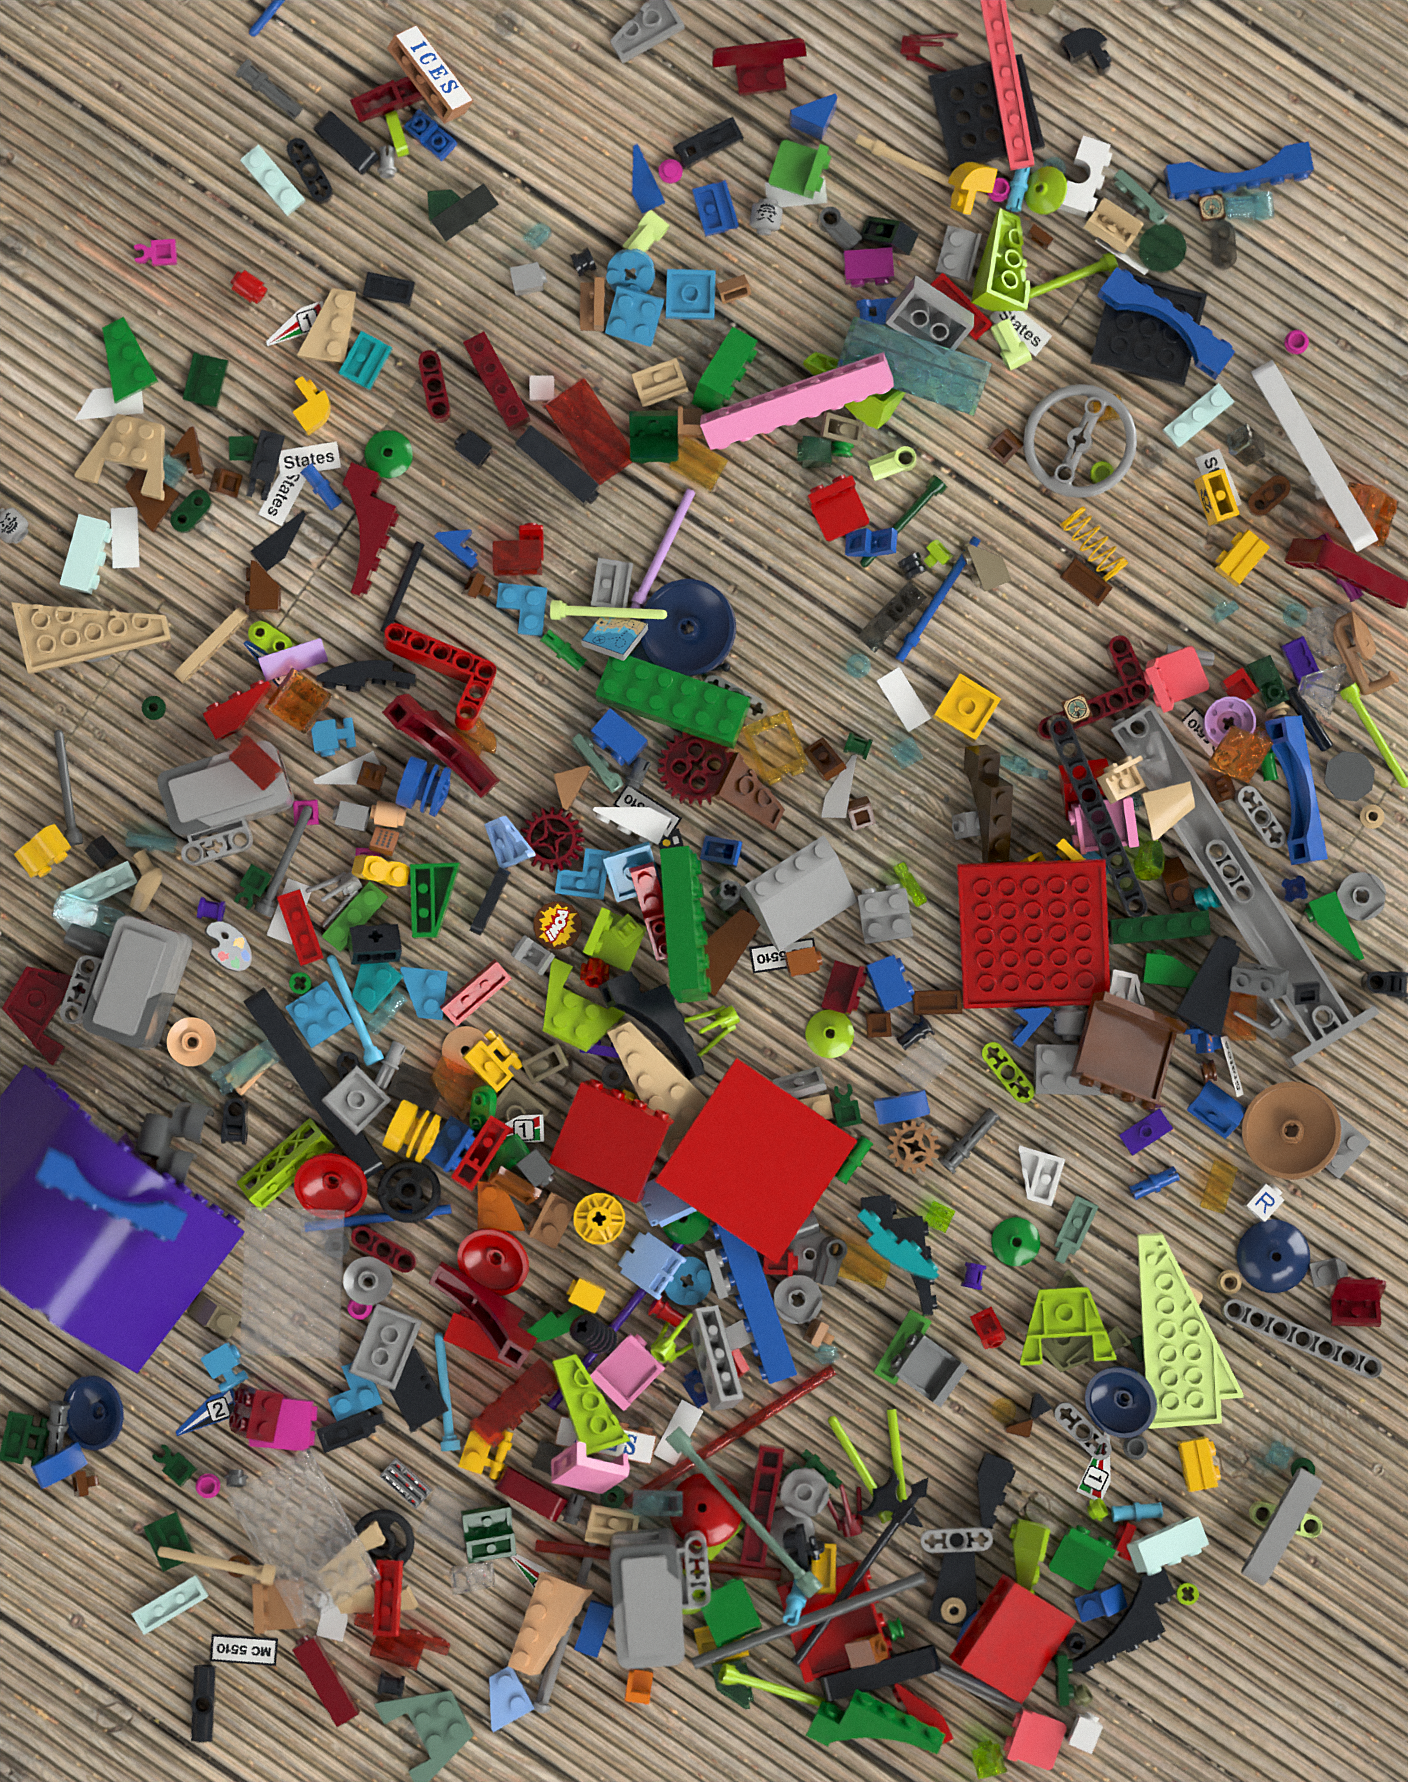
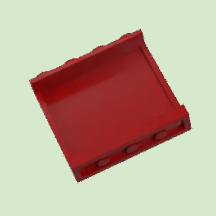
(610, 1140)
(1012, 1639)
(829, 1651)

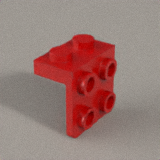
(837, 508)

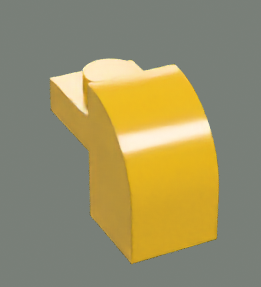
(967, 180)
(317, 408)

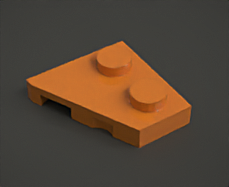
(497, 1209)

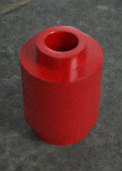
(248, 287)

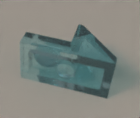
(658, 1502)

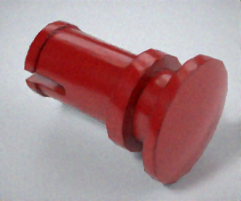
(665, 1312)

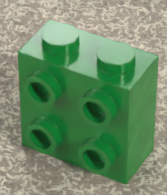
(730, 1613)

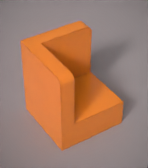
(639, 1686)

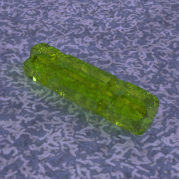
(910, 884)

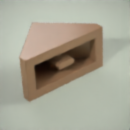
(570, 783)

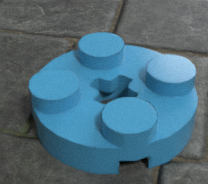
(631, 259)
(691, 1294)

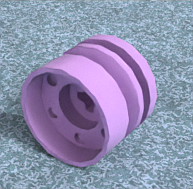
(1223, 709)

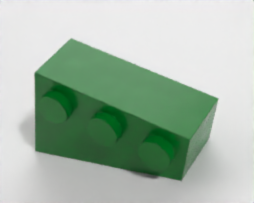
(724, 371)
(430, 897)

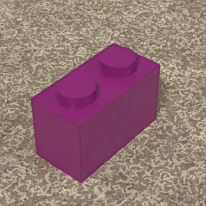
(868, 267)

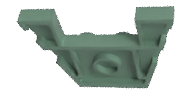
(438, 1723)

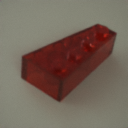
(513, 1404)

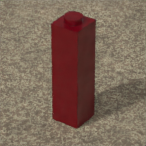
(325, 1679)

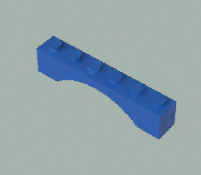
(1190, 179)
(1126, 293)
(1306, 835)
(158, 1216)

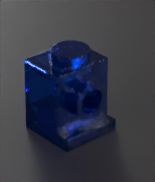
(691, 1379)

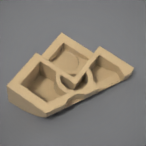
(1167, 807)

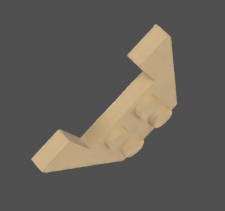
(132, 444)
(364, 1600)

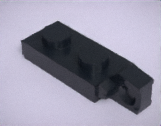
(349, 1430)

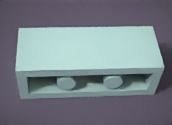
(86, 554)
(1168, 1545)

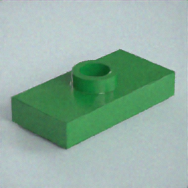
(509, 1154)

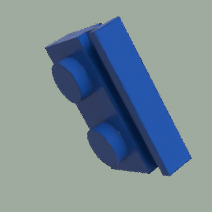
(715, 208)

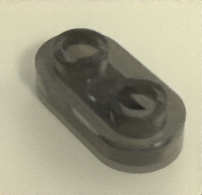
(1223, 246)

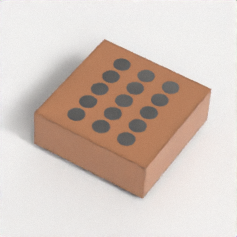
(384, 841)

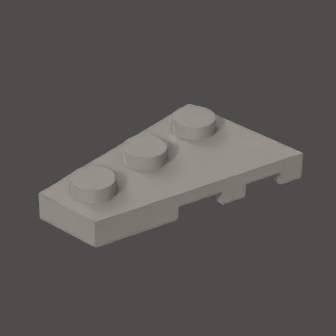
(648, 28)

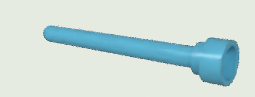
(371, 1052)
(450, 1440)

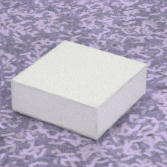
(541, 388)

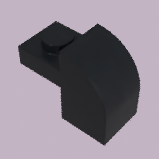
(1086, 43)

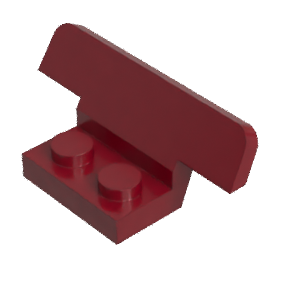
(759, 64)

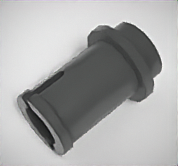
(637, 774)
(573, 1509)

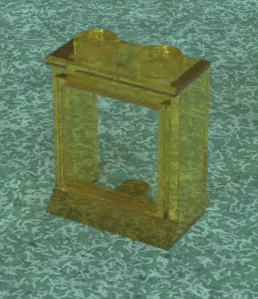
(775, 775)

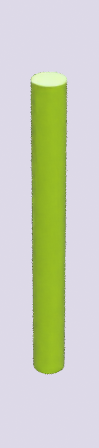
(896, 1452)

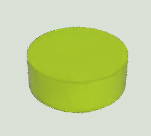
(1100, 471)

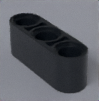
(345, 142)

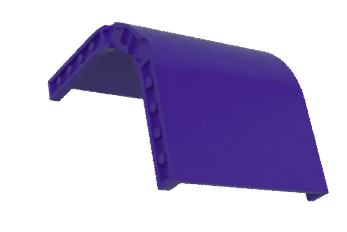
(77, 1263)

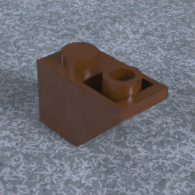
(264, 591)

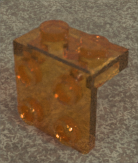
(298, 701)
(1241, 752)

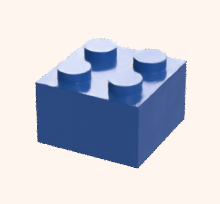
(619, 738)
(889, 983)

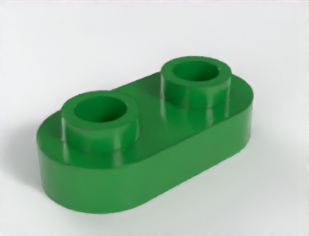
(481, 1110)

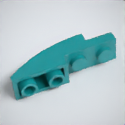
(904, 1255)

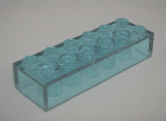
(919, 365)

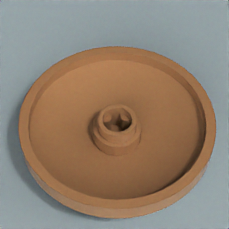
(1291, 1130)

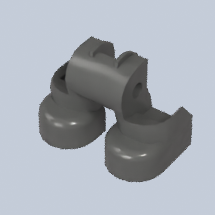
(158, 1133)

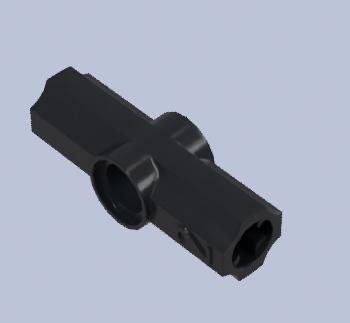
(204, 1687)

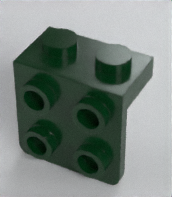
(653, 436)

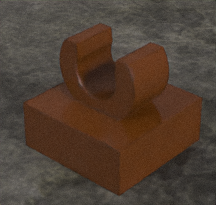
(475, 586)
(371, 775)
(1221, 788)
(81, 1483)

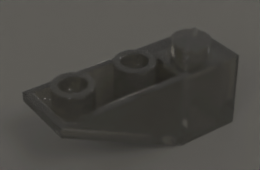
(891, 617)

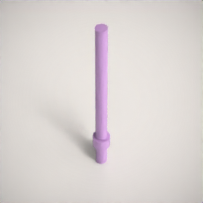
(640, 598)

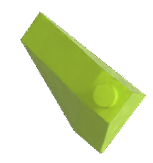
(1001, 274)
(874, 409)
(1028, 1548)

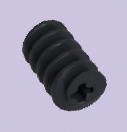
(593, 1334)

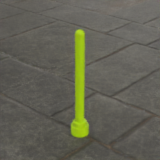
(1106, 263)
(1352, 695)
(884, 1516)
(730, 1675)

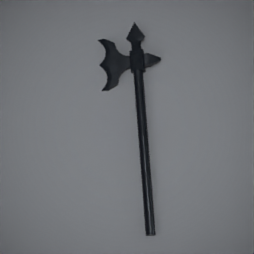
(884, 1499)

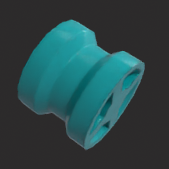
(1206, 898)

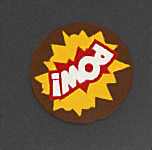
(557, 925)

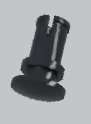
(915, 1033)

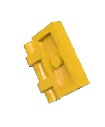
(486, 1063)
(475, 1455)

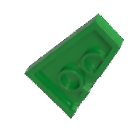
(126, 361)

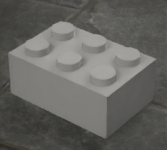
(929, 315)
(1053, 1071)

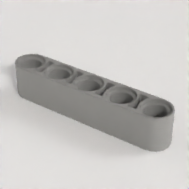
(1281, 1526)

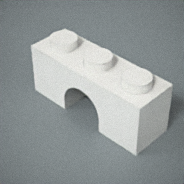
(1092, 157)

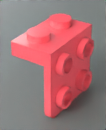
(1175, 677)
(1034, 1739)

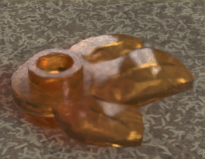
(480, 739)

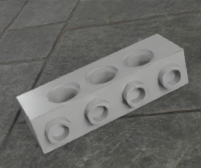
(715, 1358)

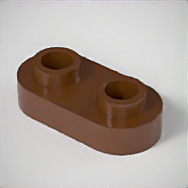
(1268, 496)

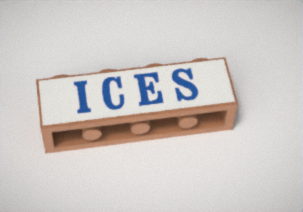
(430, 74)
(638, 1449)

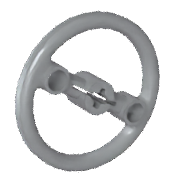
(1094, 394)

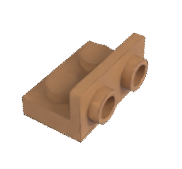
(592, 305)
(552, 1220)

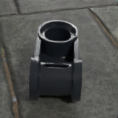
(1390, 983)
(235, 1123)

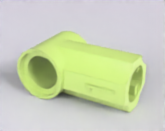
(649, 230)
(1012, 349)
(889, 464)

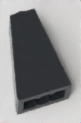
(557, 466)
(1209, 991)
(955, 1580)

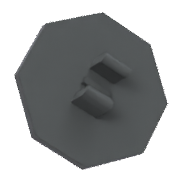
(1349, 776)

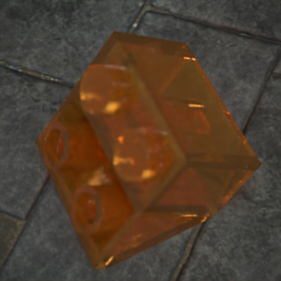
(1376, 507)

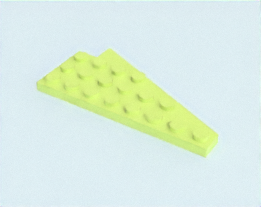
(1178, 1345)

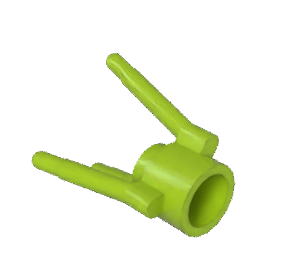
(726, 1018)
(664, 1349)

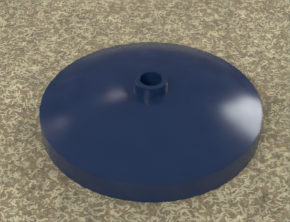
(696, 605)

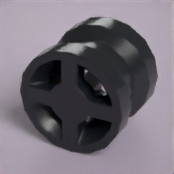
(583, 262)
(912, 566)

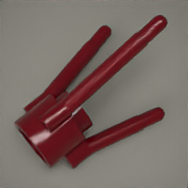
(912, 45)
(850, 1523)

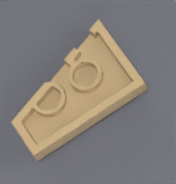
(331, 330)

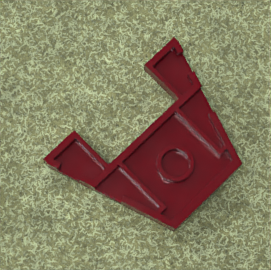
(34, 1006)

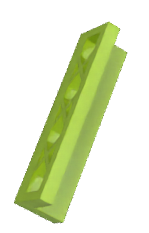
(274, 1182)

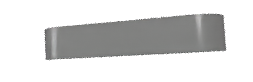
(754, 699)
(1270, 818)
(1091, 1448)
(949, 1531)

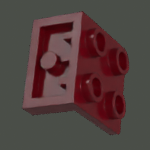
(843, 988)

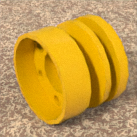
(412, 1131)
(608, 1206)

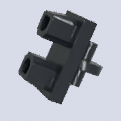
(806, 1549)

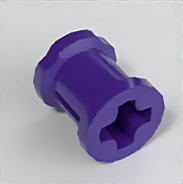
(211, 909)
(973, 1276)

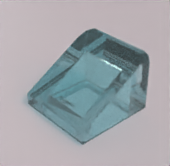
(537, 235)

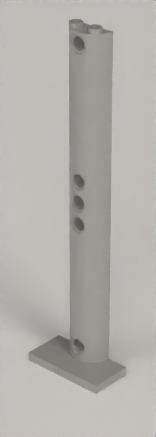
(1258, 916)

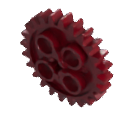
(679, 754)

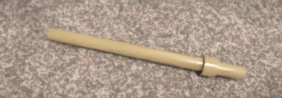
(879, 148)

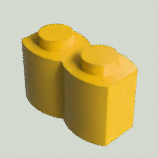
(42, 851)
(380, 870)

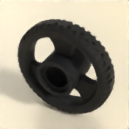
(420, 1209)
(385, 1519)

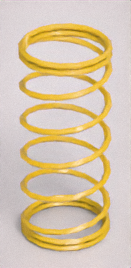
(1120, 565)

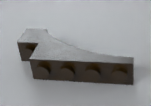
(992, 799)

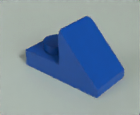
(454, 541)
(1033, 1018)
(1101, 1602)

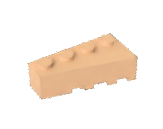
(546, 1621)

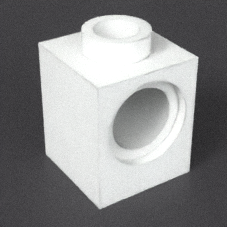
(1085, 1732)

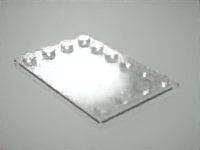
(292, 1282)
(306, 1536)

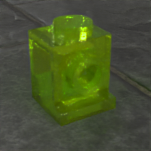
(982, 1765)

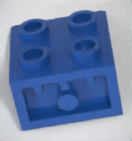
(450, 1144)

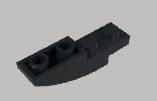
(356, 676)

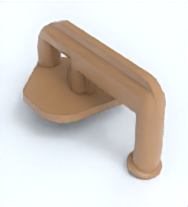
(1365, 646)

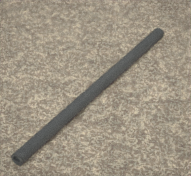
(809, 1620)

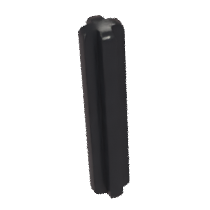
(1309, 720)

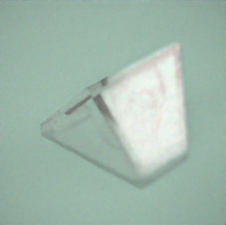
(1322, 689)

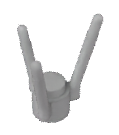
(347, 884)
(1280, 1023)

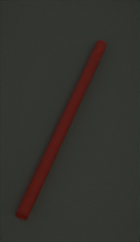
(739, 1430)
(604, 1554)

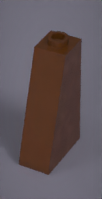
(728, 945)

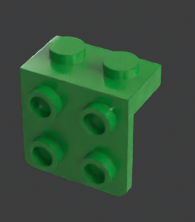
(1081, 1557)

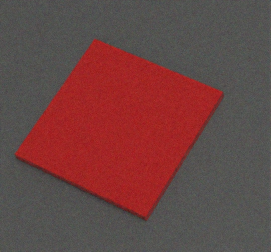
(1033, 933)
(755, 1160)

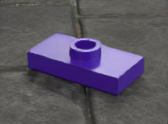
(1299, 658)
(1145, 1131)

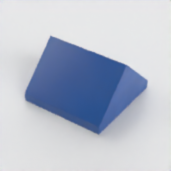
(814, 116)

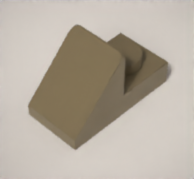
(841, 429)
(545, 1064)
(214, 1315)

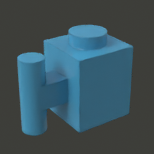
(327, 736)
(221, 1362)

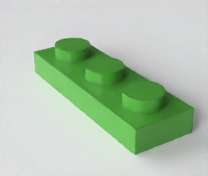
(355, 914)
(911, 1323)

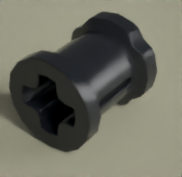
(391, 1685)

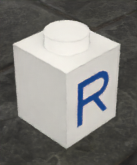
(1264, 1201)

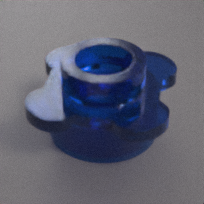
(1301, 891)

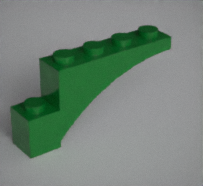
(871, 1719)

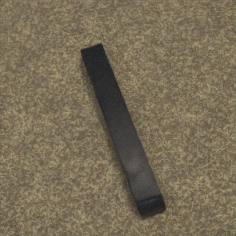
(1103, 826)
(310, 1079)

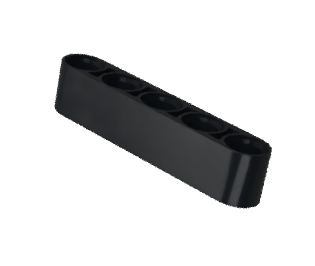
(889, 1671)

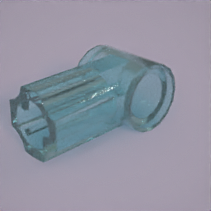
(1257, 206)

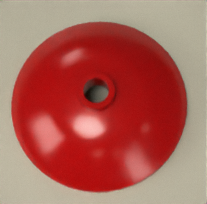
(318, 1191)
(497, 1273)
(719, 1519)

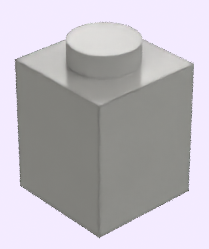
(528, 278)
(351, 816)

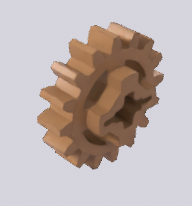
(909, 1158)

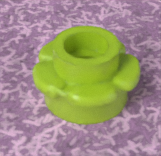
(1097, 1509)

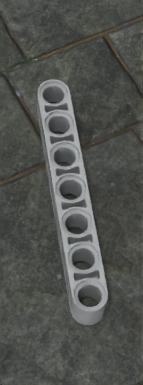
(1313, 1339)

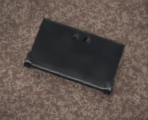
(417, 1396)

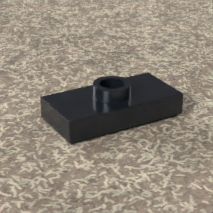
(388, 289)

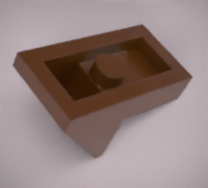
(190, 447)
(824, 759)
(1176, 883)

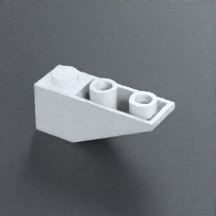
(640, 820)

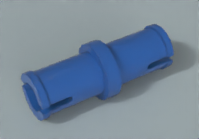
(321, 486)
(1154, 1183)

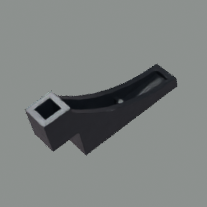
(659, 1014)
(910, 1229)
(1136, 1625)

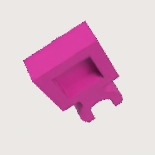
(161, 252)

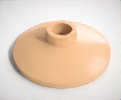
(459, 1038)
(178, 1041)

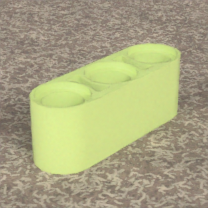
(1270, 1509)

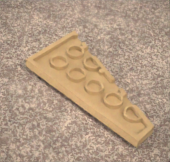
(72, 635)
(657, 1081)

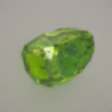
(1150, 861)

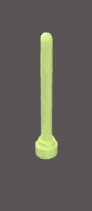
(560, 610)

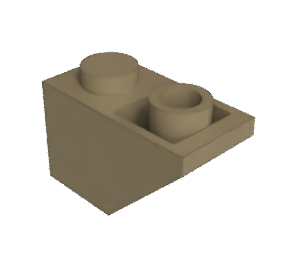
(987, 567)

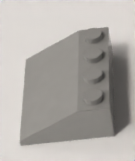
(799, 893)

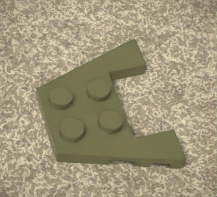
(1076, 1350)

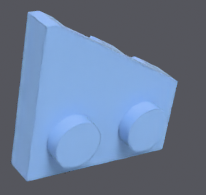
(507, 842)
(507, 1698)

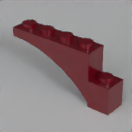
(374, 521)
(442, 740)
(491, 1312)
(762, 1502)

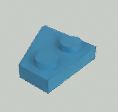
(426, 991)

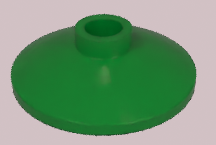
(390, 466)
(690, 1231)
(1003, 1237)

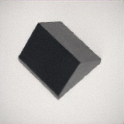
(101, 851)
(1306, 992)
(1038, 1405)

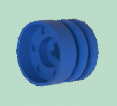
(423, 786)

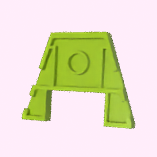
(572, 1016)
(1065, 1314)

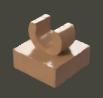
(817, 1333)

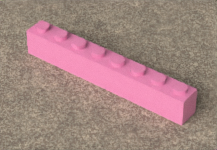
(797, 401)

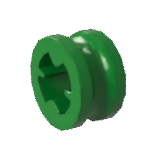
(842, 449)
(308, 983)
(896, 1629)

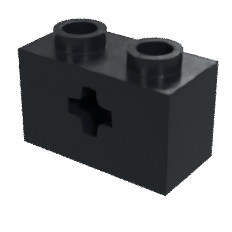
(374, 944)

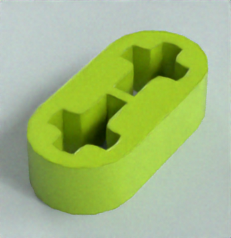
(397, 134)

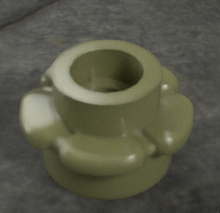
(1082, 1695)

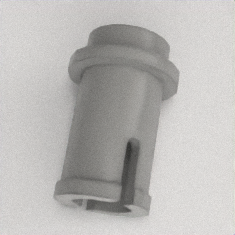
(387, 167)

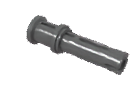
(261, 82)
(961, 1149)
(57, 1425)

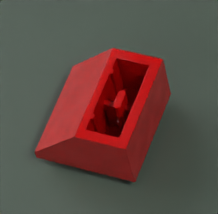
(1068, 795)

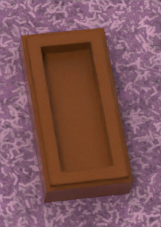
(514, 1185)

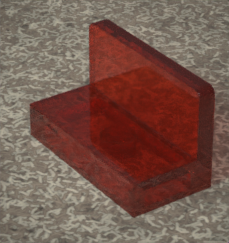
(517, 557)
(255, 763)

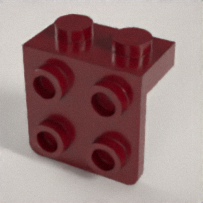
(1356, 1302)
(255, 1413)

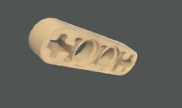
(211, 645)

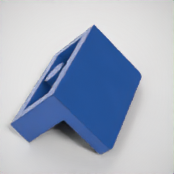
(1217, 1109)

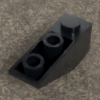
(991, 1480)

